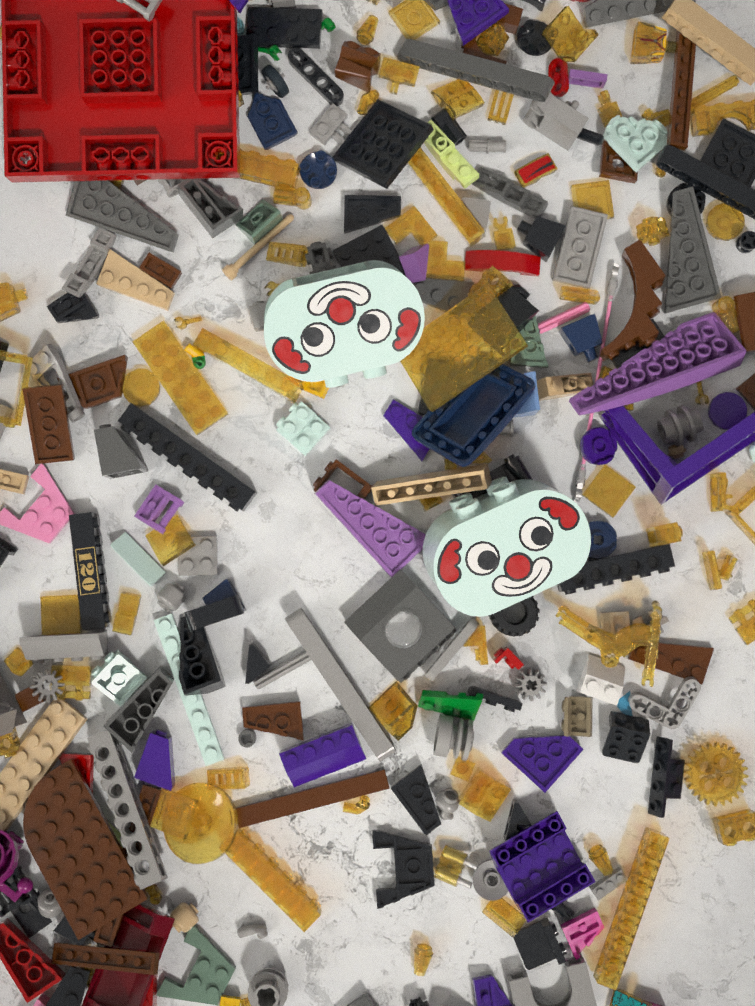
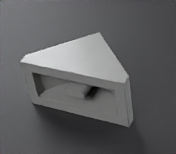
(479, 209)

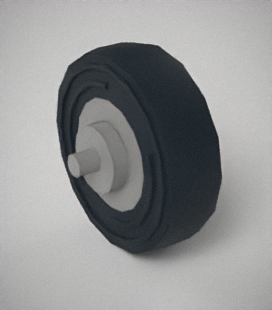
(275, 81)

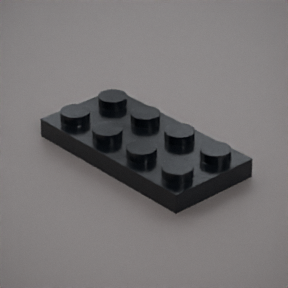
(286, 27)

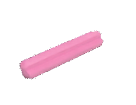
(563, 317)

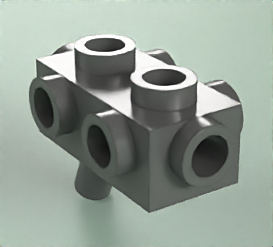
(319, 265)

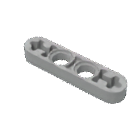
(451, 649)

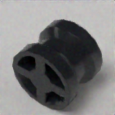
(749, 237)

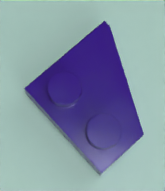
(488, 992)

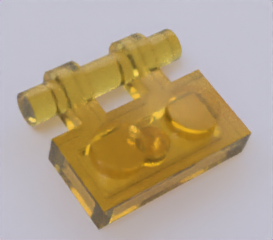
(747, 628)
(75, 676)

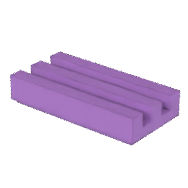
(587, 78)

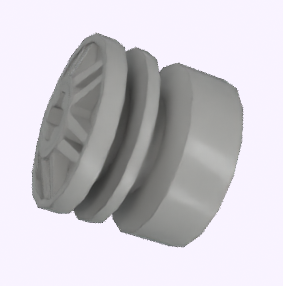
(453, 737)

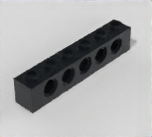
(662, 555)

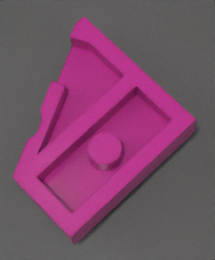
(582, 931)

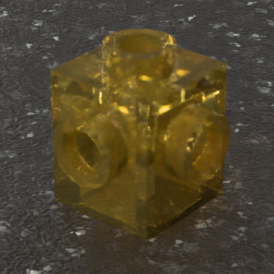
(493, 40)
(652, 230)

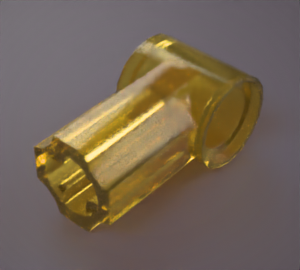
(290, 197)
(729, 315)

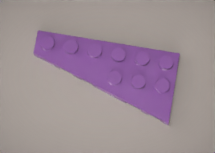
(380, 533)

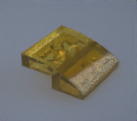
(458, 98)

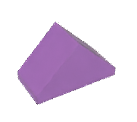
(415, 262)

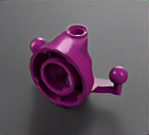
(10, 845)

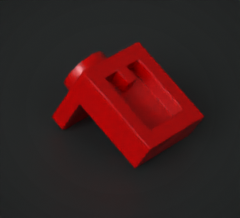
(510, 659)

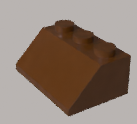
(746, 319)

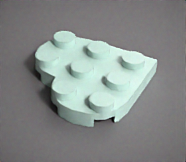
(636, 140)

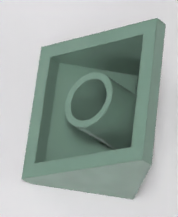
(259, 221)

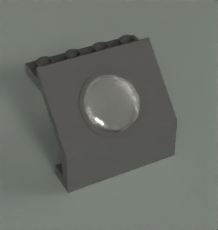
(400, 626)

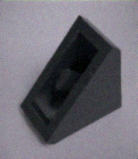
(256, 663)

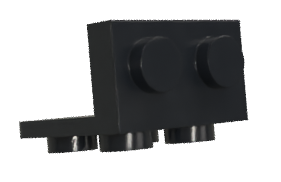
(626, 737)
(539, 944)

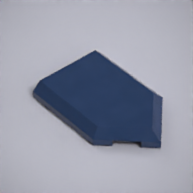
(270, 121)

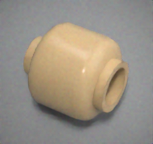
(185, 917)

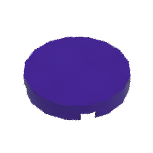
(727, 410)
(598, 446)

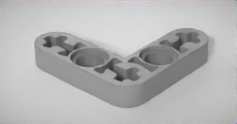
(666, 711)

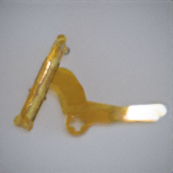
(622, 642)

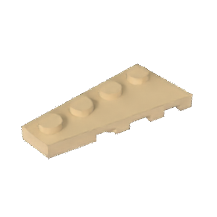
(130, 281)

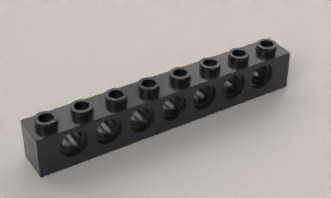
(133, 415)

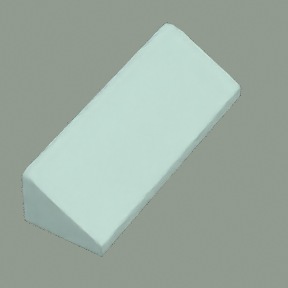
(138, 559)

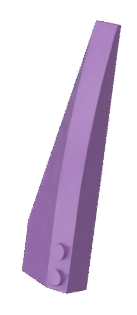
(678, 360)

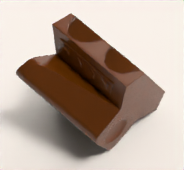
(357, 65)

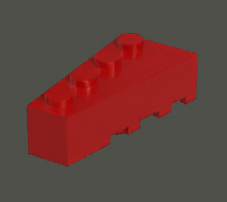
(26, 962)

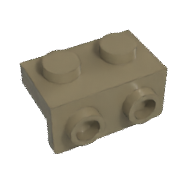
(577, 716)

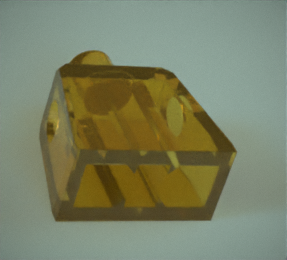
(10, 300)

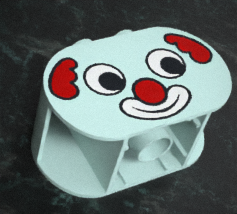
(343, 322)
(505, 545)

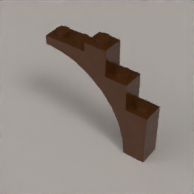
(645, 277)

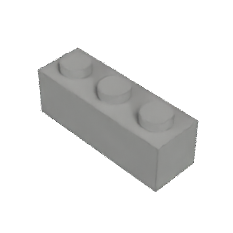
(608, 883)

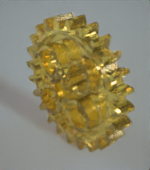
(718, 791)

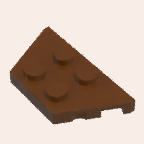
(100, 382)

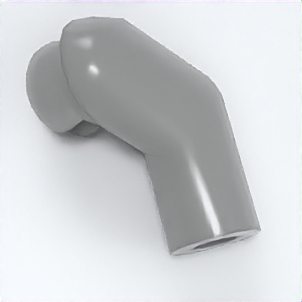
(248, 930)

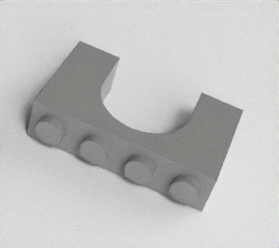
(579, 992)

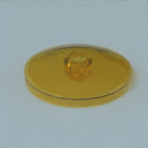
(211, 828)

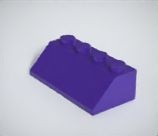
(322, 755)

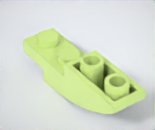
(449, 158)

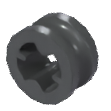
(245, 732)

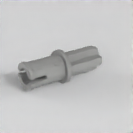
(487, 146)

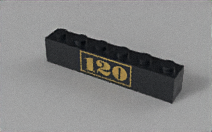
(89, 571)

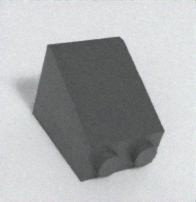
(116, 454)

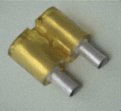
(451, 866)

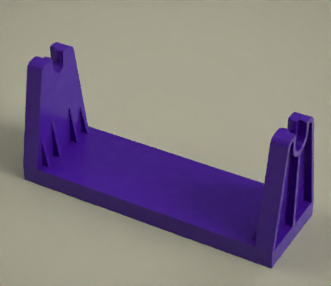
(657, 469)

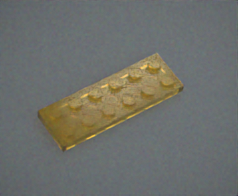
(180, 378)

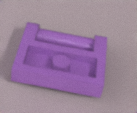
(153, 507)

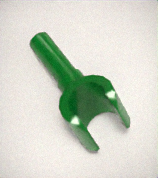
(328, 24)
(272, 51)

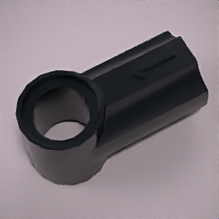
(449, 126)

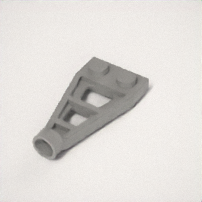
(41, 364)

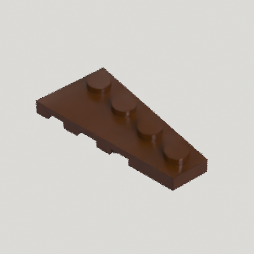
(678, 659)

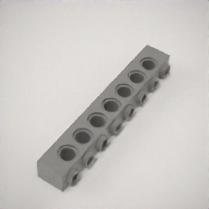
(135, 814)

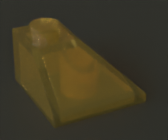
(395, 710)

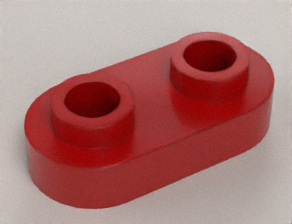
(560, 78)

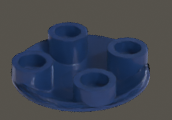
(318, 170)

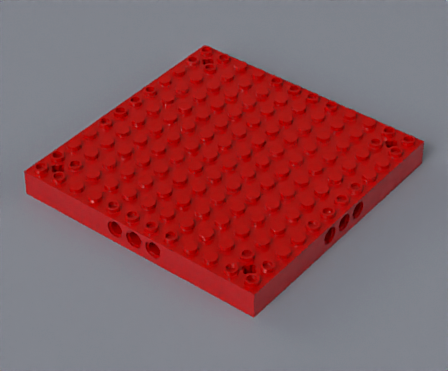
(117, 95)

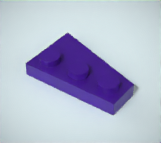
(403, 422)

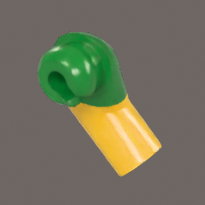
(197, 356)

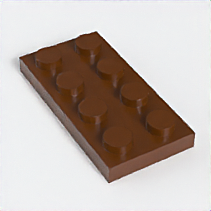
(48, 423)

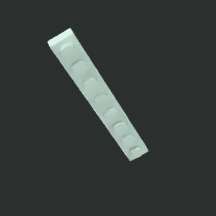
(193, 704)

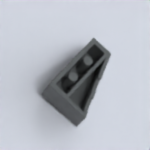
(209, 207)

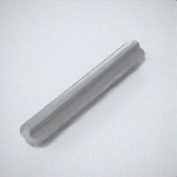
(281, 670)

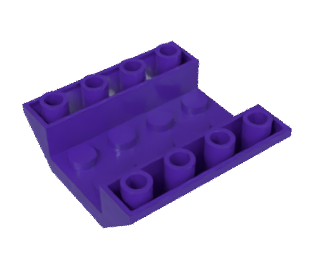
(540, 867)

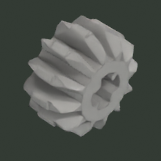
(523, 682)
(45, 692)

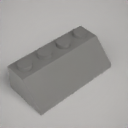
(65, 646)

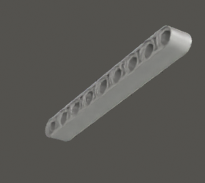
(340, 684)

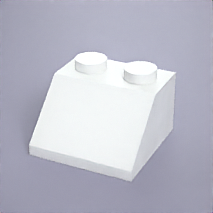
(601, 681)

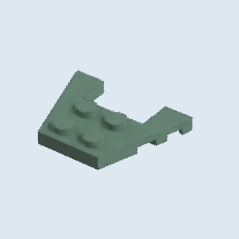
(207, 977)

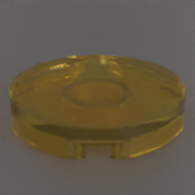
(725, 222)
(141, 387)

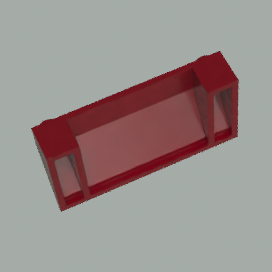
(139, 930)

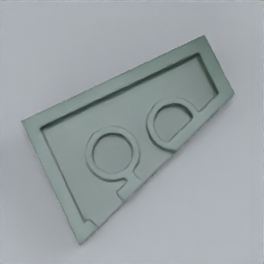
(534, 354)

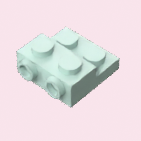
(302, 428)
(117, 677)

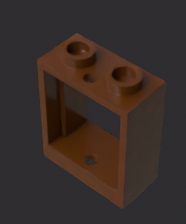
(330, 469)

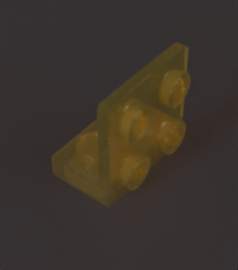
(568, 36)

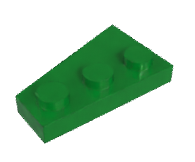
(454, 705)

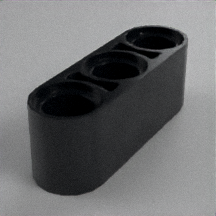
(214, 612)

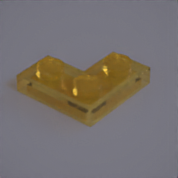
(411, 223)
(441, 268)

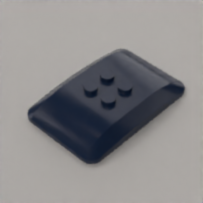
(475, 416)

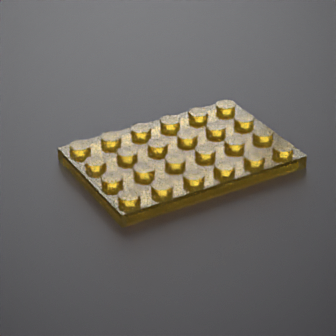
(462, 347)

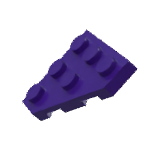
(542, 757)

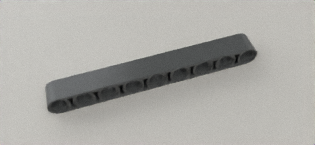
(476, 70)

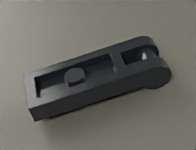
(493, 698)

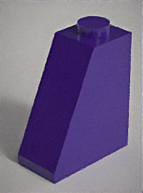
(157, 761)

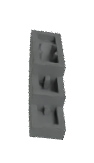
(509, 193)

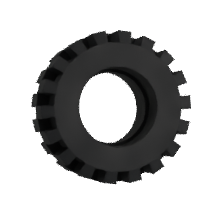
(524, 626)

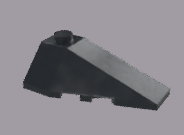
(198, 664)

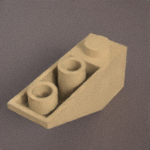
(563, 385)

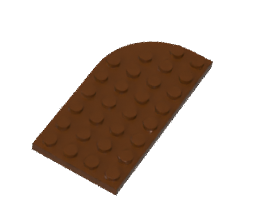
(78, 851)

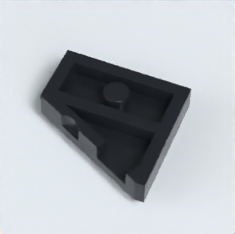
(71, 309)

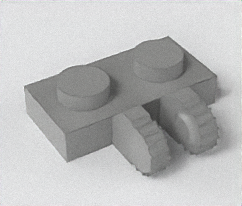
(328, 125)

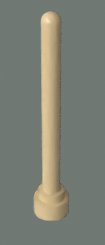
(232, 269)

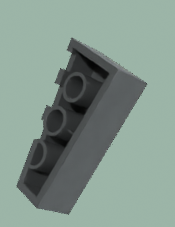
(136, 713)

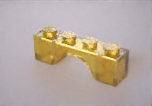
(705, 118)

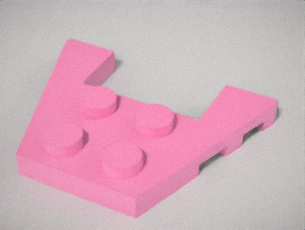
(46, 515)

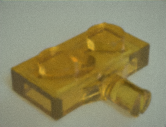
(398, 73)

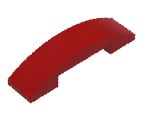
(503, 261)

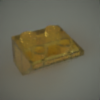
(483, 795)

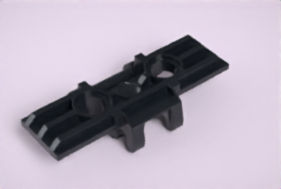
(29, 921)

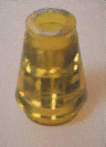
(367, 31)
(600, 858)
(422, 958)

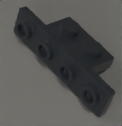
(666, 777)

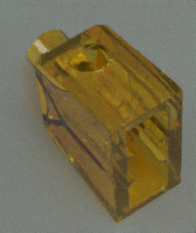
(650, 44)

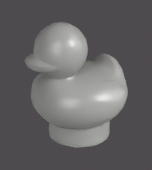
(447, 802)

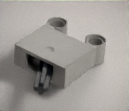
(560, 122)

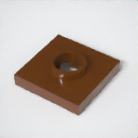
(607, 169)

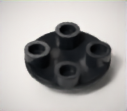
(531, 38)

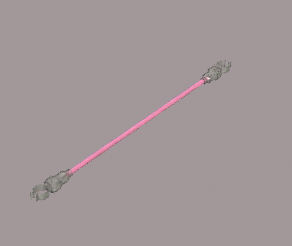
(612, 286)

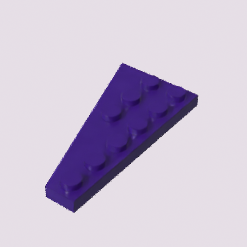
(475, 16)

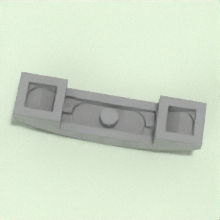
(91, 264)

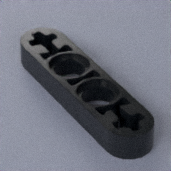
(316, 76)

